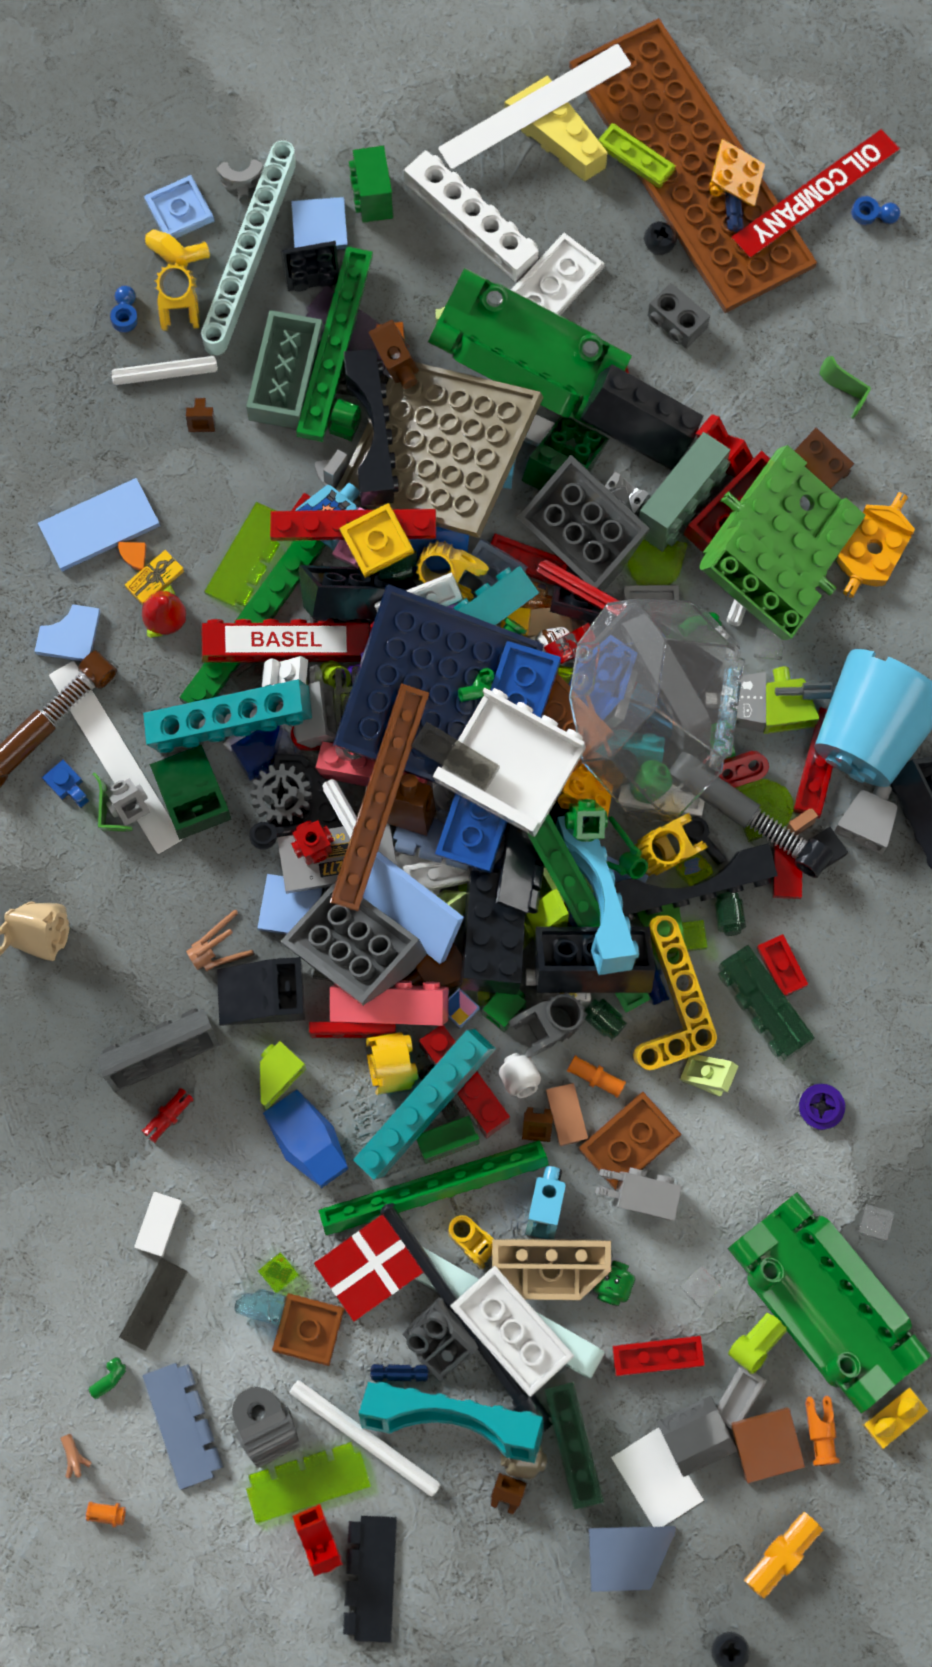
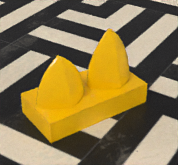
(895, 1418)

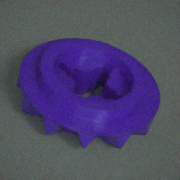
(832, 1099)

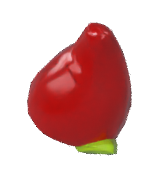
(163, 613)

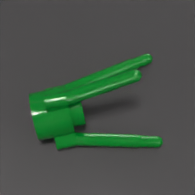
(629, 862)

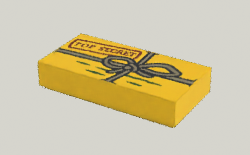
(154, 577)

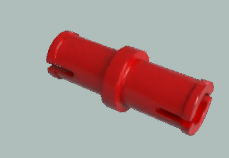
(167, 1115)

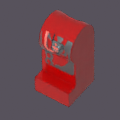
(567, 644)

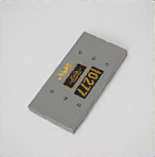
(302, 877)

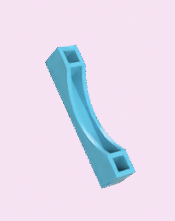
(612, 945)

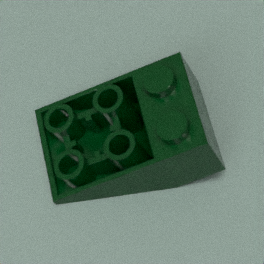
(563, 440)
(190, 792)

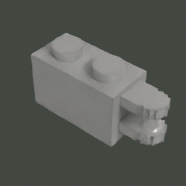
(323, 722)
(642, 1193)

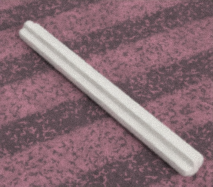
(365, 1438)

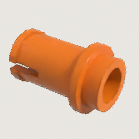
(106, 1513)

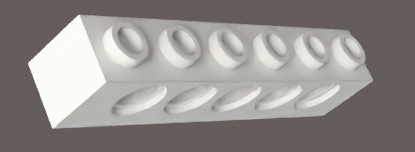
(474, 228)

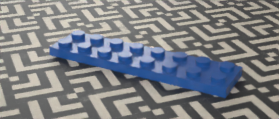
(470, 832)

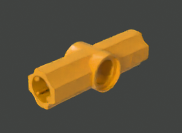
(783, 1555)

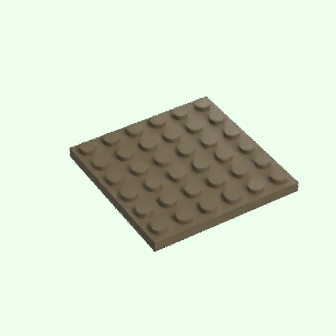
(451, 444)

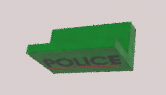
(447, 1139)

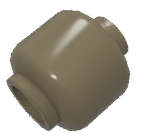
(524, 1469)

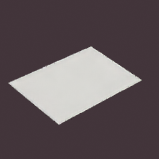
(656, 1479)

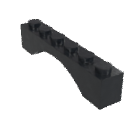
(375, 472)
(745, 867)

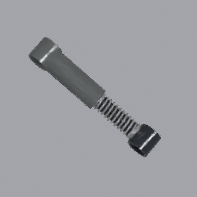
(810, 855)

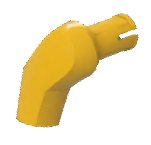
(171, 250)

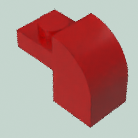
(739, 452)
(317, 1540)

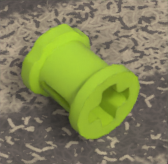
(328, 670)

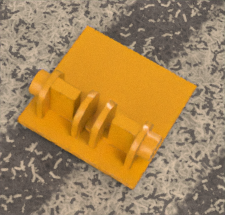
(736, 173)
(584, 785)

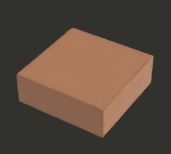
(802, 822)

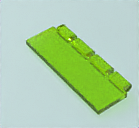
(242, 559)
(300, 1489)

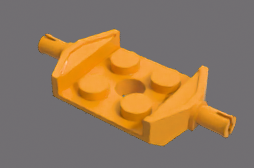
(881, 526)

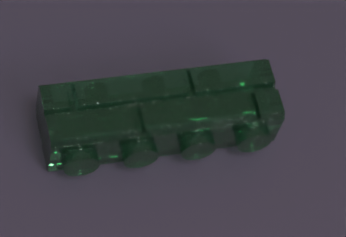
(765, 1002)
(573, 1446)

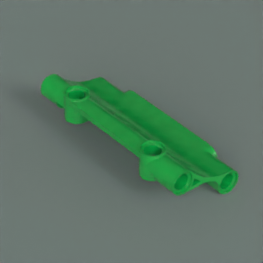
(523, 344)
(829, 1302)

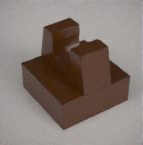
(200, 417)
(537, 1125)
(509, 1491)

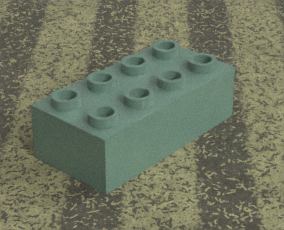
(284, 369)
(685, 491)

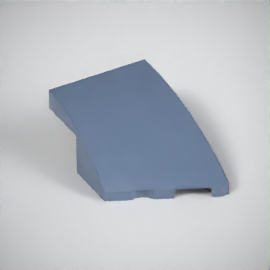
(495, 560)
(627, 1556)

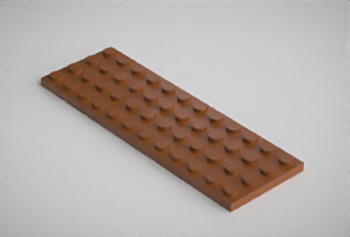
(674, 116)

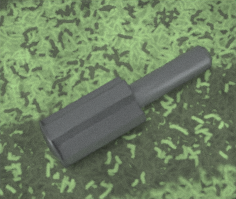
(808, 691)

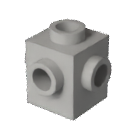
(127, 801)

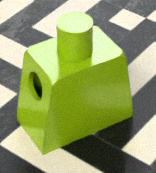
(787, 712)

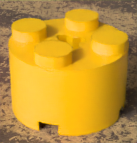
(391, 1063)

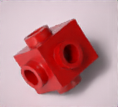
(315, 851)

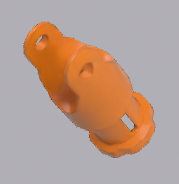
(822, 1432)

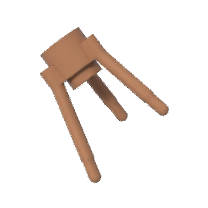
(202, 952)

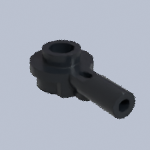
(698, 831)
(264, 835)

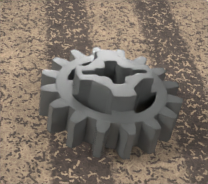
(291, 796)

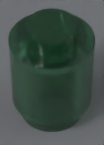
(730, 913)
(605, 1018)

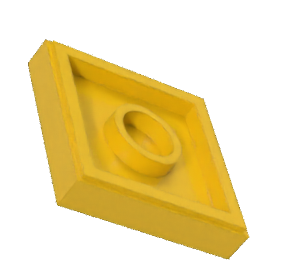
(376, 540)

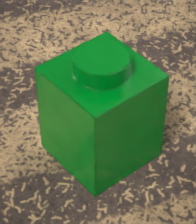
(504, 1008)

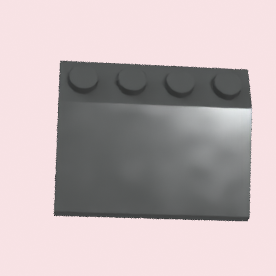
(584, 524)
(355, 949)
(157, 1050)

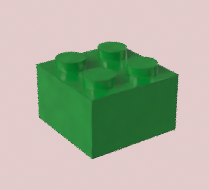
(371, 184)

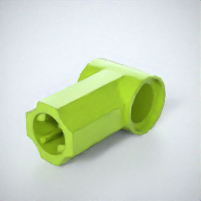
(752, 1349)

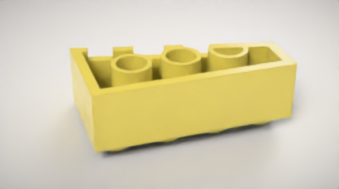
(565, 136)

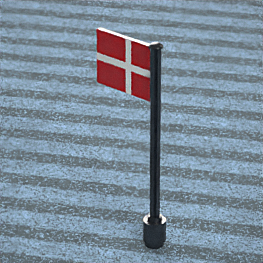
(383, 1261)

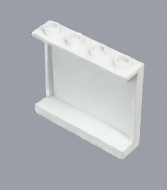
(532, 760)

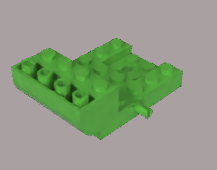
(775, 551)

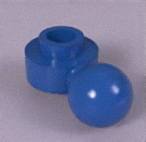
(888, 213)
(125, 297)

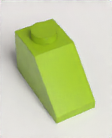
(550, 914)
(277, 1072)

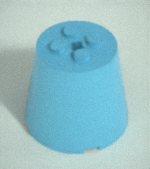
(875, 718)

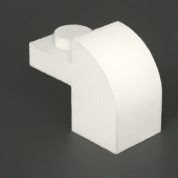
(284, 671)

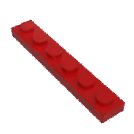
(326, 523)

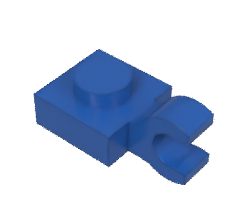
(65, 782)

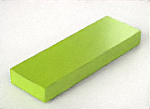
(636, 155)

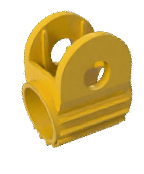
(188, 300)
(458, 560)
(659, 838)

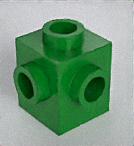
(593, 826)

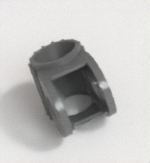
(541, 1014)
(269, 1436)

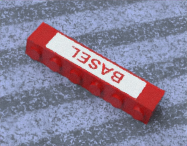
(283, 641)

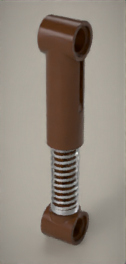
(94, 672)

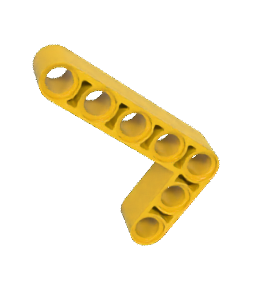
(681, 999)

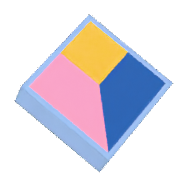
(461, 1008)

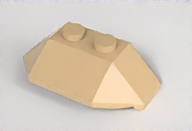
(552, 1266)

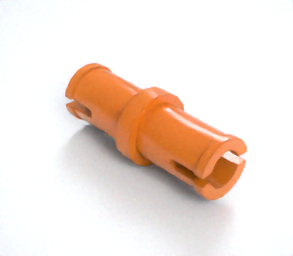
(596, 1076)

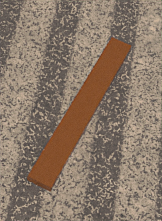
(379, 797)

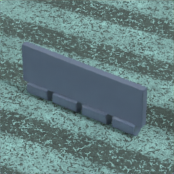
(408, 842)
(180, 1431)

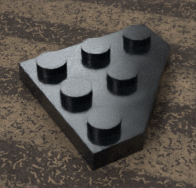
(320, 806)

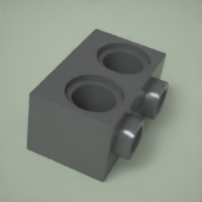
(683, 312)

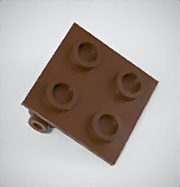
(824, 458)

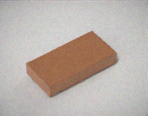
(566, 1114)

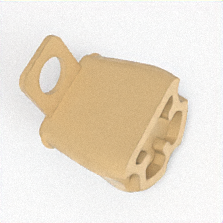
(36, 929)

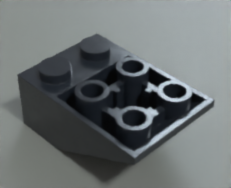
(310, 266)
(261, 992)

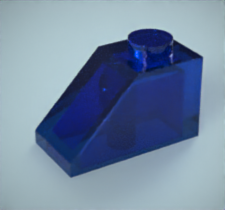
(257, 751)

